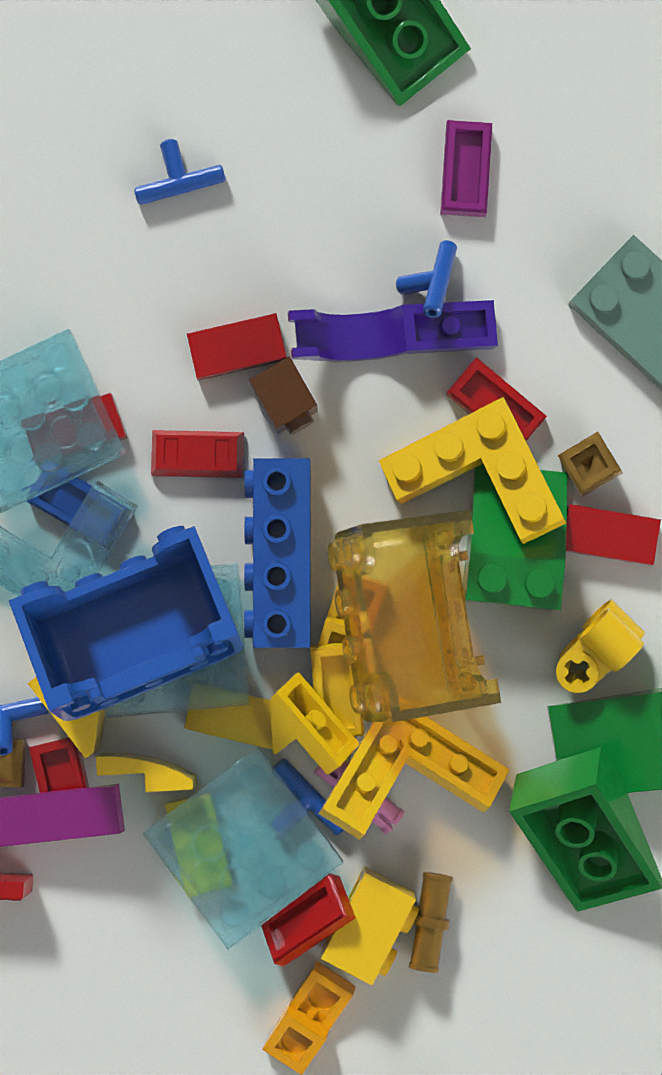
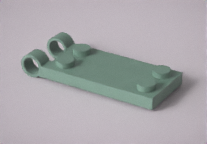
(626, 306)

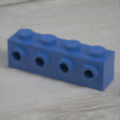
(280, 553)

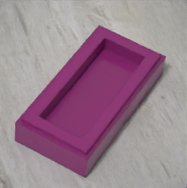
(466, 168)

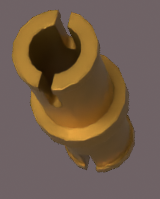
(430, 922)

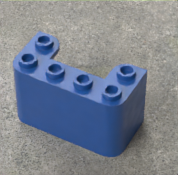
(126, 628)

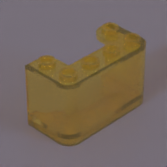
(407, 618)

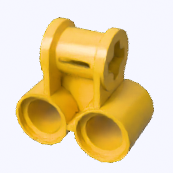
(605, 644)

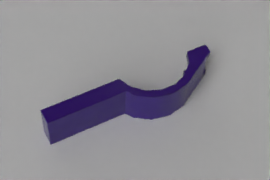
(393, 332)

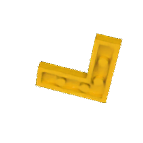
(485, 438)
(424, 748)

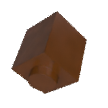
(285, 397)

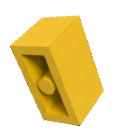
(366, 942)

